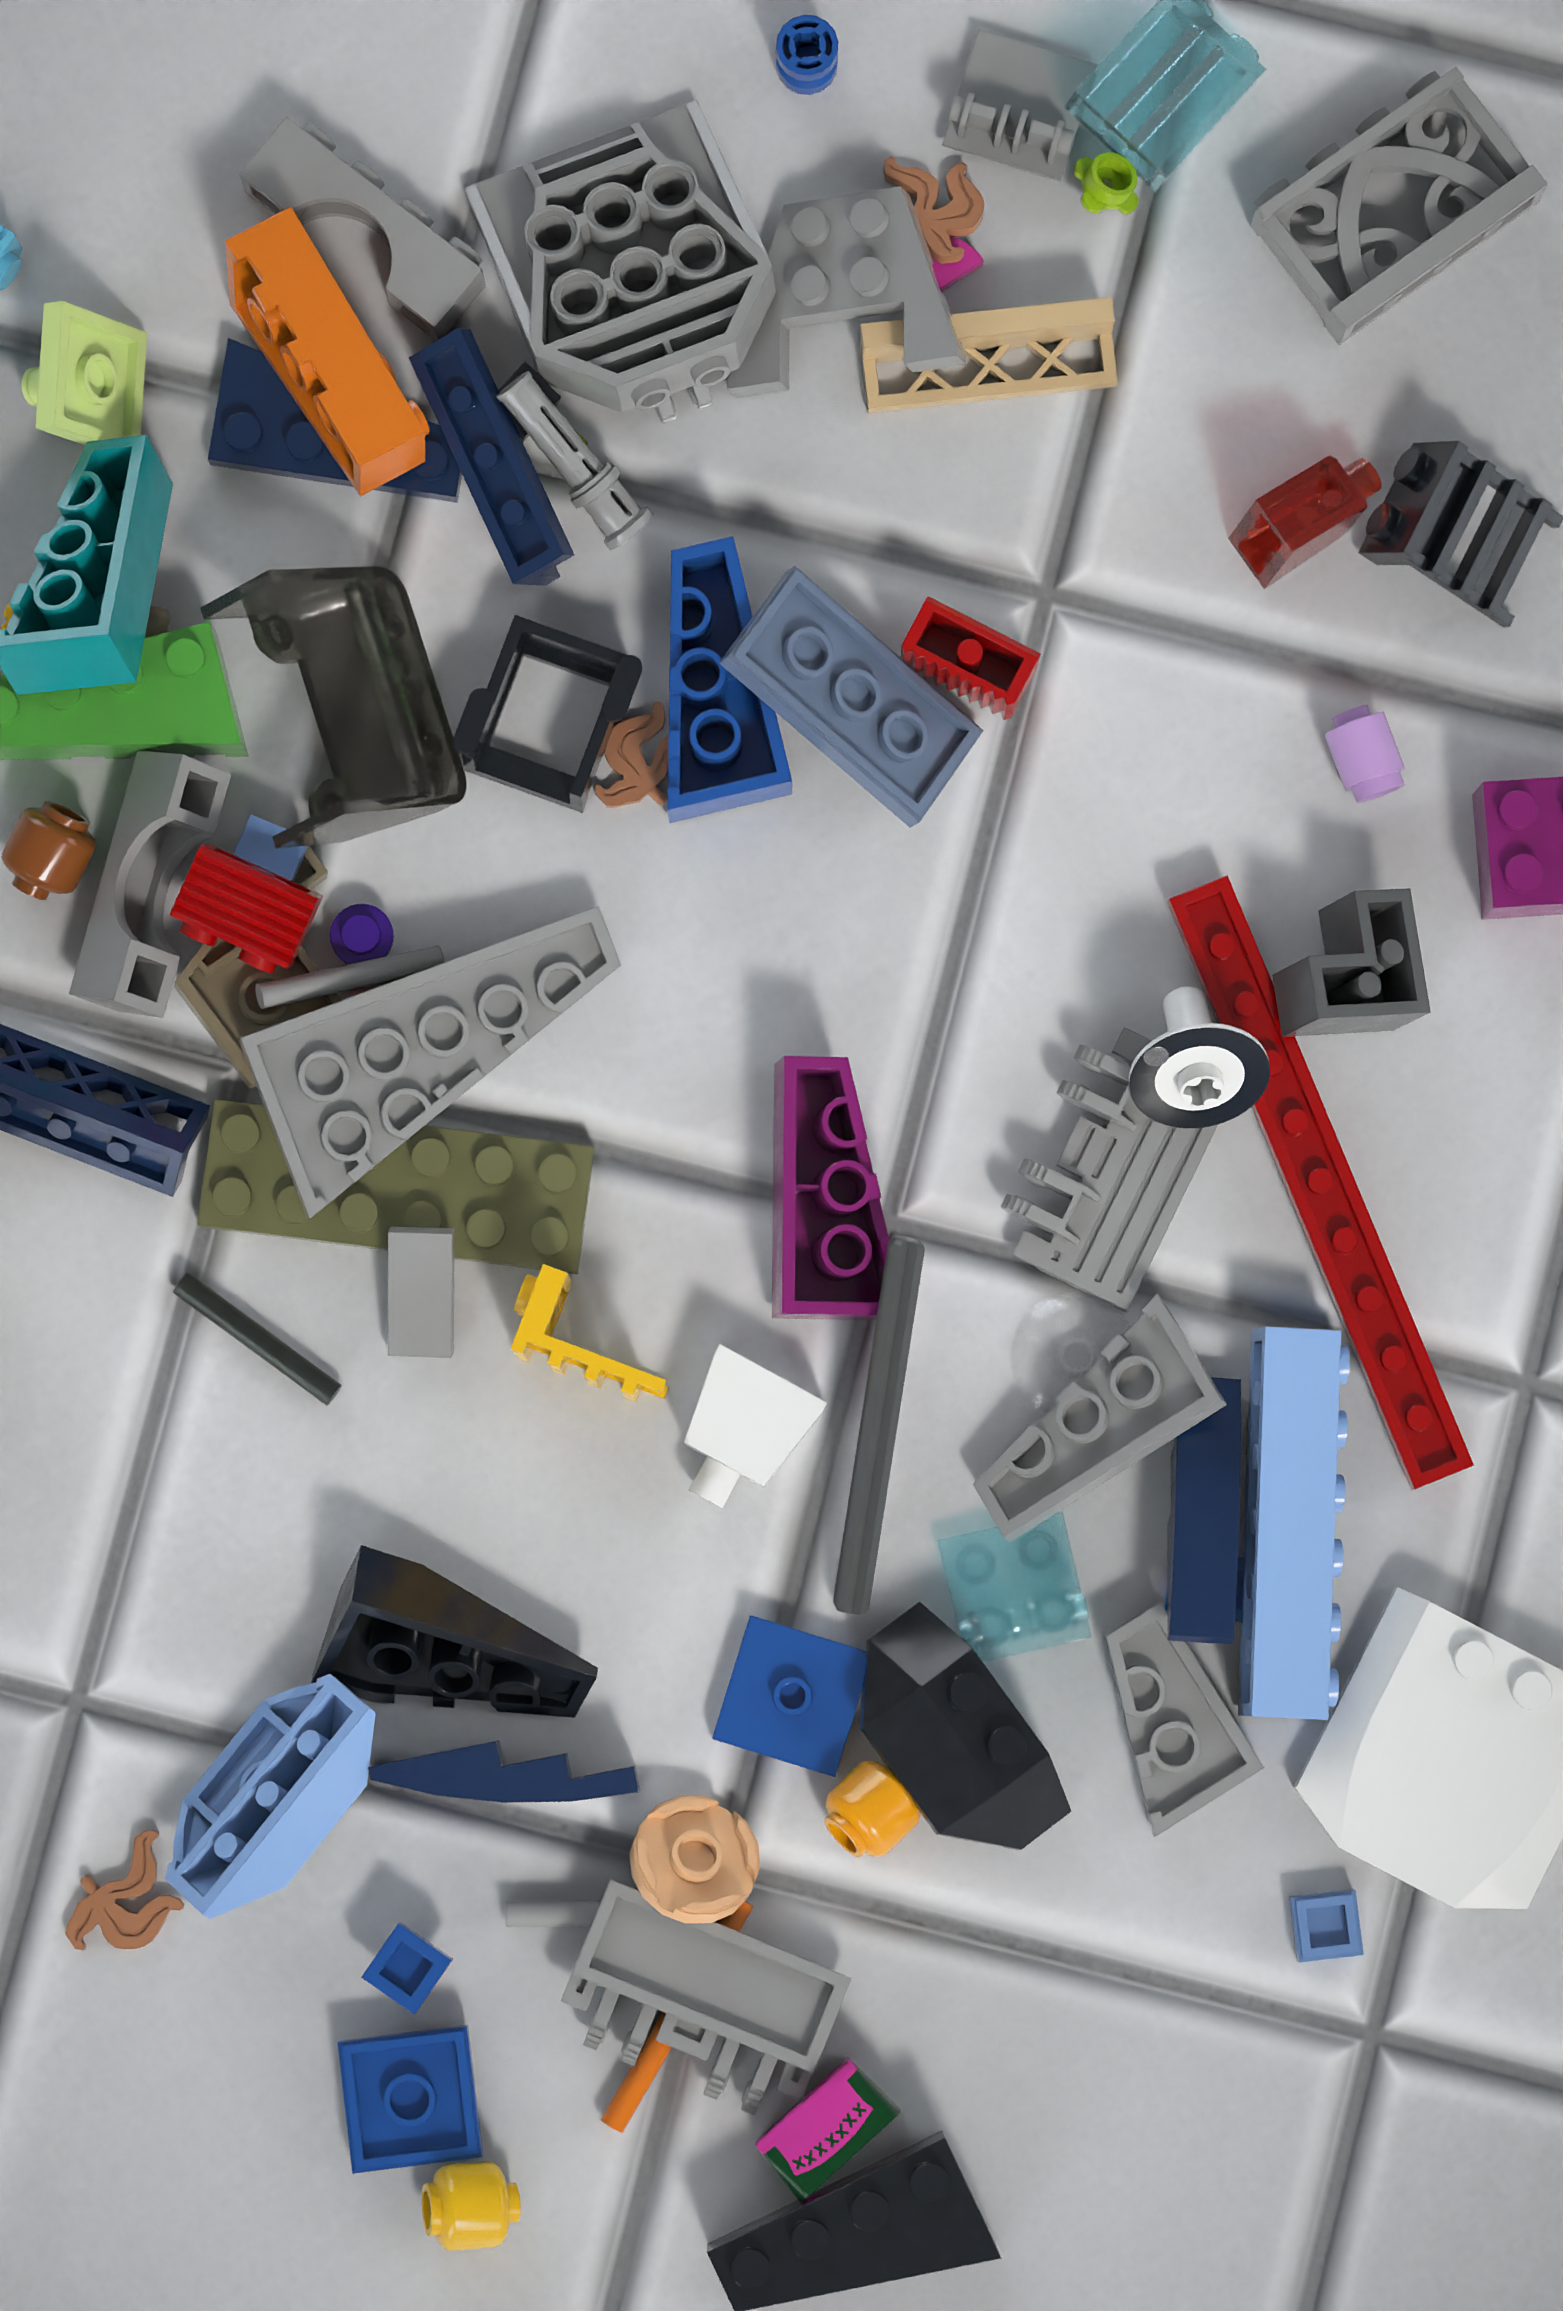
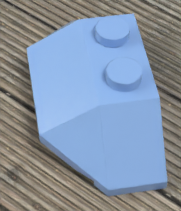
(271, 1796)

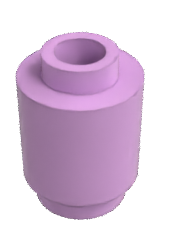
(1365, 753)

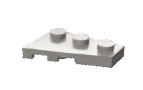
(1175, 1721)

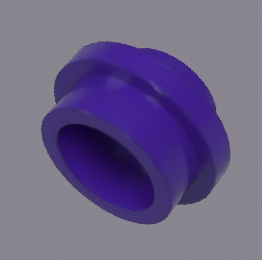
(361, 934)

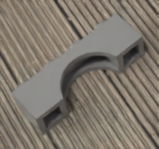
(428, 278)
(163, 815)

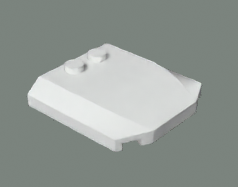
(1444, 1759)

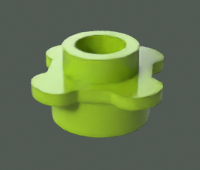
(1107, 183)

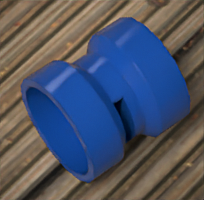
(807, 67)

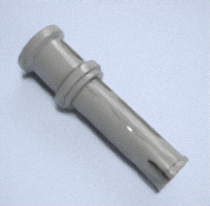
(592, 483)

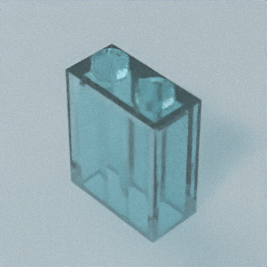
(1166, 87)

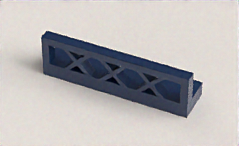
(492, 458)
(74, 1124)

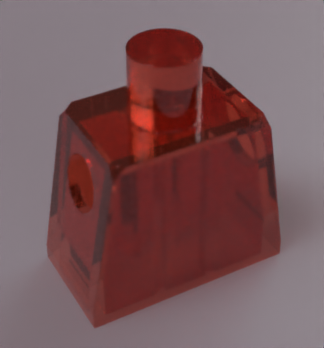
(1303, 516)

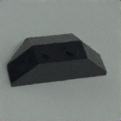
(956, 1736)

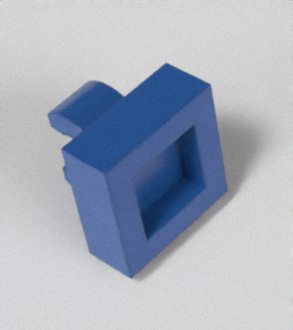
(407, 1968)

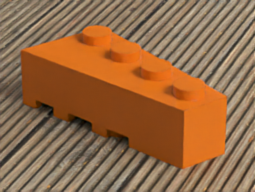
(323, 352)

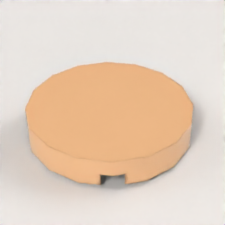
(694, 1859)

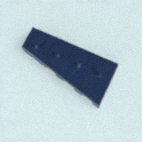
(267, 433)

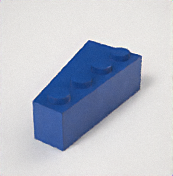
(721, 735)

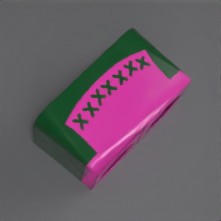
(826, 2128)

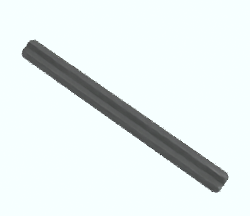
(878, 1425)

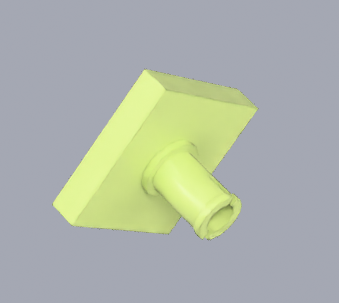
(87, 375)

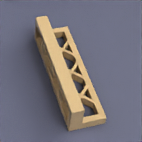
(999, 331)

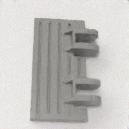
(1126, 1191)
(707, 1985)

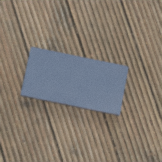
(851, 696)

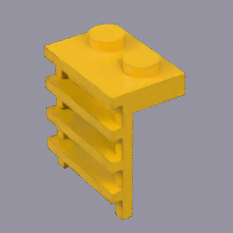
(540, 1307)

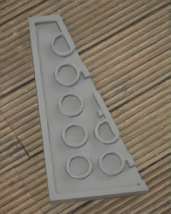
(386, 1062)

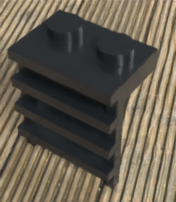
(1429, 511)

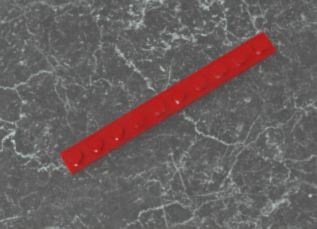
(1324, 1191)

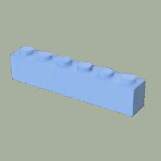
(1292, 1523)

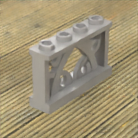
(1375, 287)

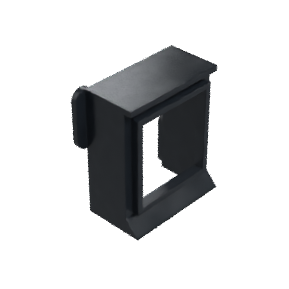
(486, 706)

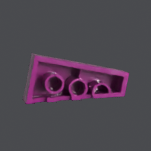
(825, 1196)

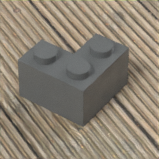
(1368, 973)

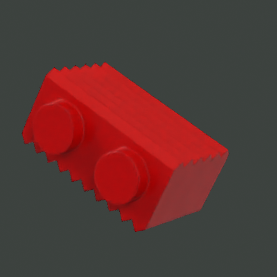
(969, 657)
(245, 907)

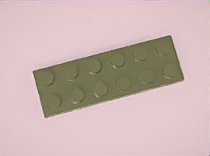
(502, 1193)

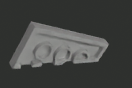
(1120, 1411)

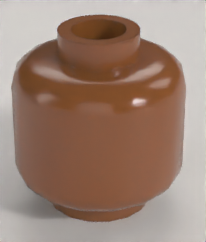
(48, 850)

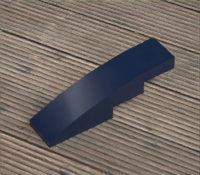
(1205, 1524)
(480, 1774)

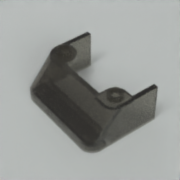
(367, 692)

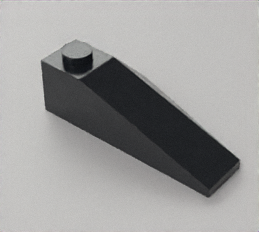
(425, 1636)

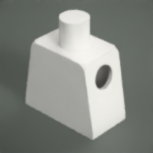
(746, 1424)

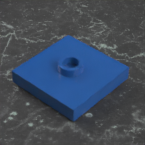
(792, 1696)
(410, 2099)

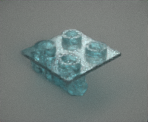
(1015, 1592)

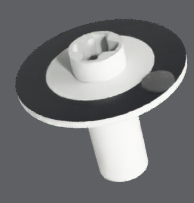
(1198, 1068)

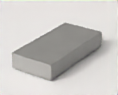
(421, 1291)

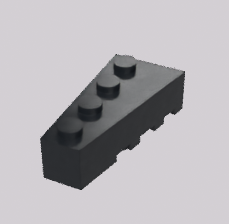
(861, 2231)

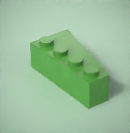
(174, 707)

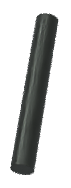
(257, 1339)

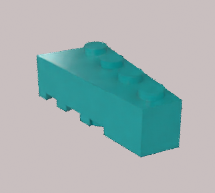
(94, 575)

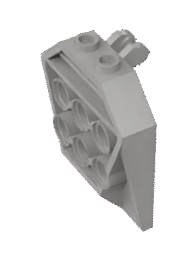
(631, 344)

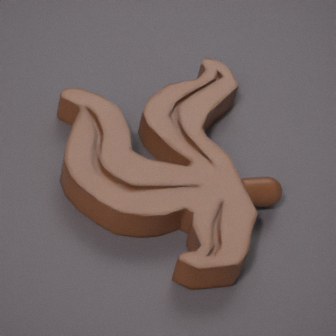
(954, 219)
(626, 759)
(119, 1925)

